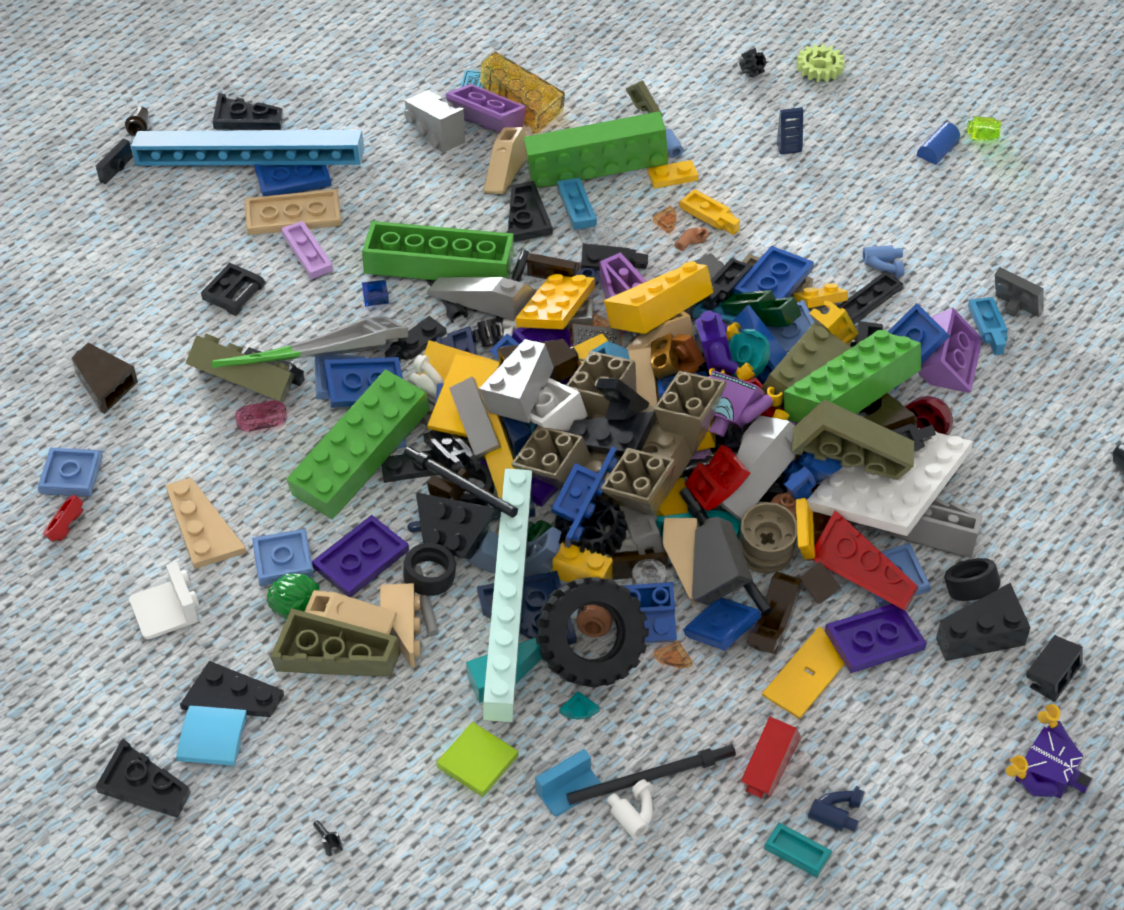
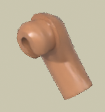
(691, 236)

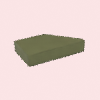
(642, 97)

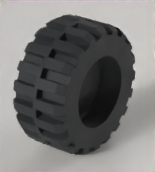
(629, 637)

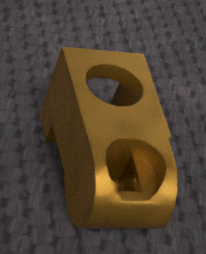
(664, 360)

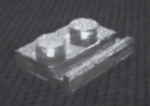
(600, 235)

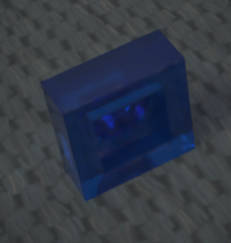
(375, 293)

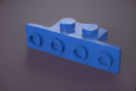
(578, 494)

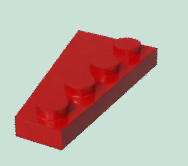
(858, 560)

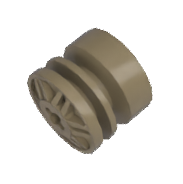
(768, 537)

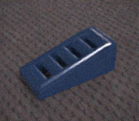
(794, 143)
(516, 432)

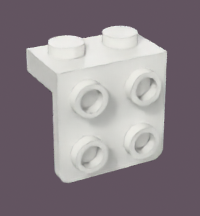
(166, 605)

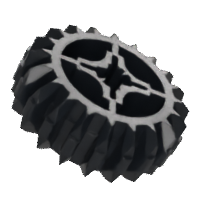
(593, 536)

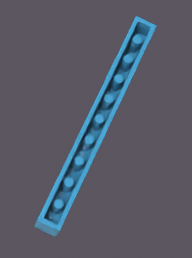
(248, 147)

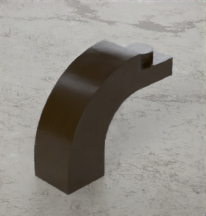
(771, 629)

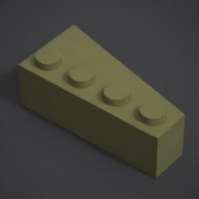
(807, 355)
(260, 377)
(853, 441)
(333, 647)

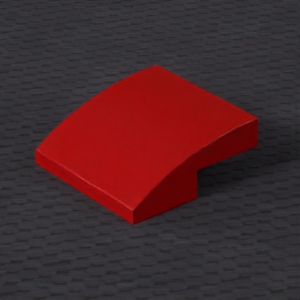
(718, 479)

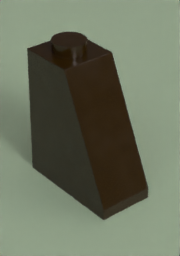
(562, 357)
(103, 375)

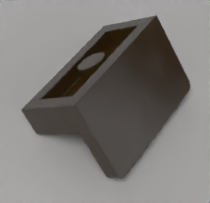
(545, 266)
(625, 561)

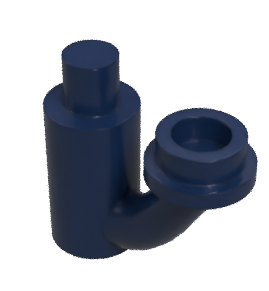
(834, 817)

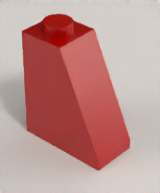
(770, 757)

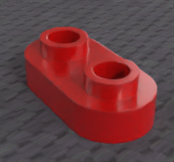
(68, 512)

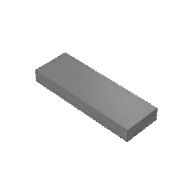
(475, 417)

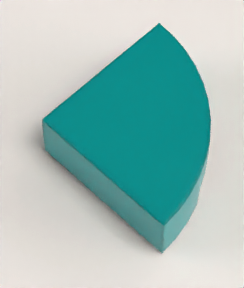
(578, 707)

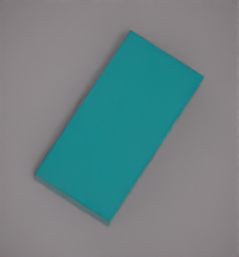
(797, 849)

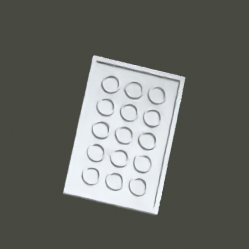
(892, 502)

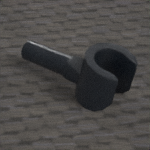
(329, 839)

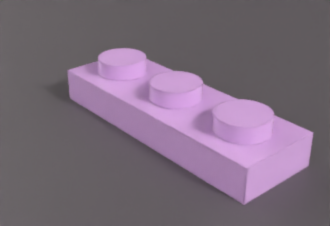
(307, 250)

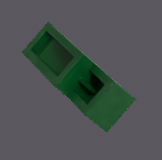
(771, 311)

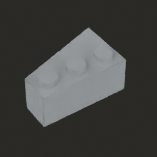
(436, 120)
(518, 381)
(946, 528)

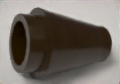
(137, 121)

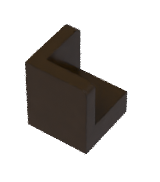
(444, 488)
(819, 583)

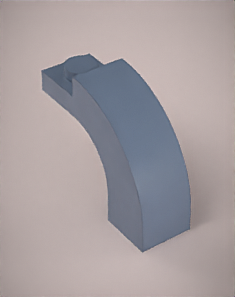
(538, 552)

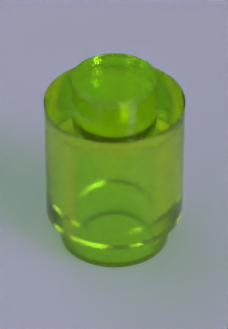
(984, 128)

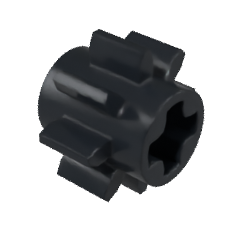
(753, 62)
(488, 332)

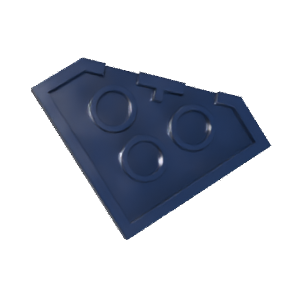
(535, 593)

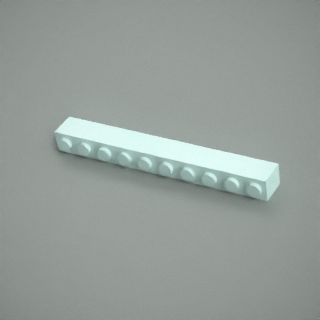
(507, 599)

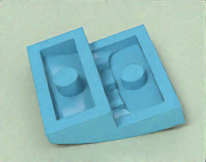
(211, 735)

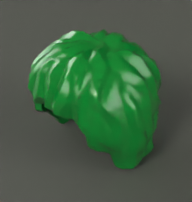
(291, 592)

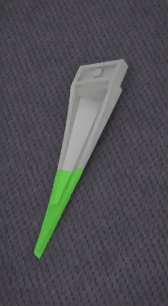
(358, 336)

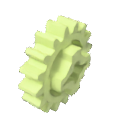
(820, 63)

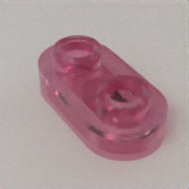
(261, 416)

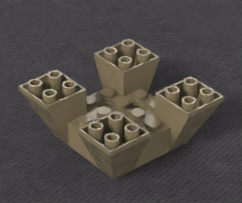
(640, 477)

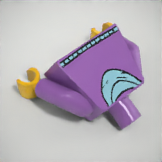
(740, 403)

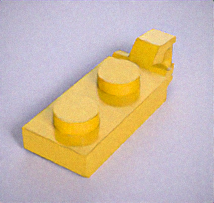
(710, 211)

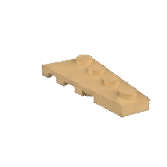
(202, 527)

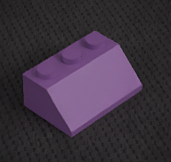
(487, 108)
(956, 359)

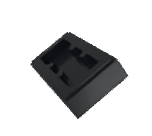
(114, 161)

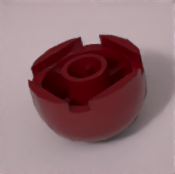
(933, 412)

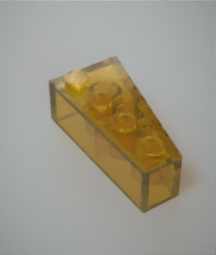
(517, 84)

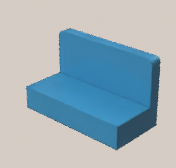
(564, 778)

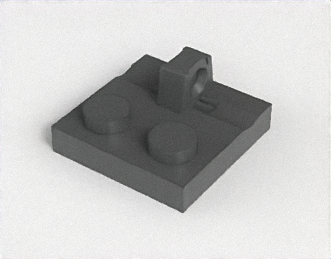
(1018, 293)

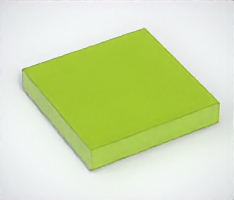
(477, 759)

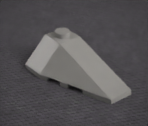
(487, 294)
(766, 454)

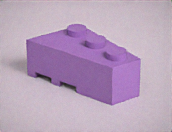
(618, 276)

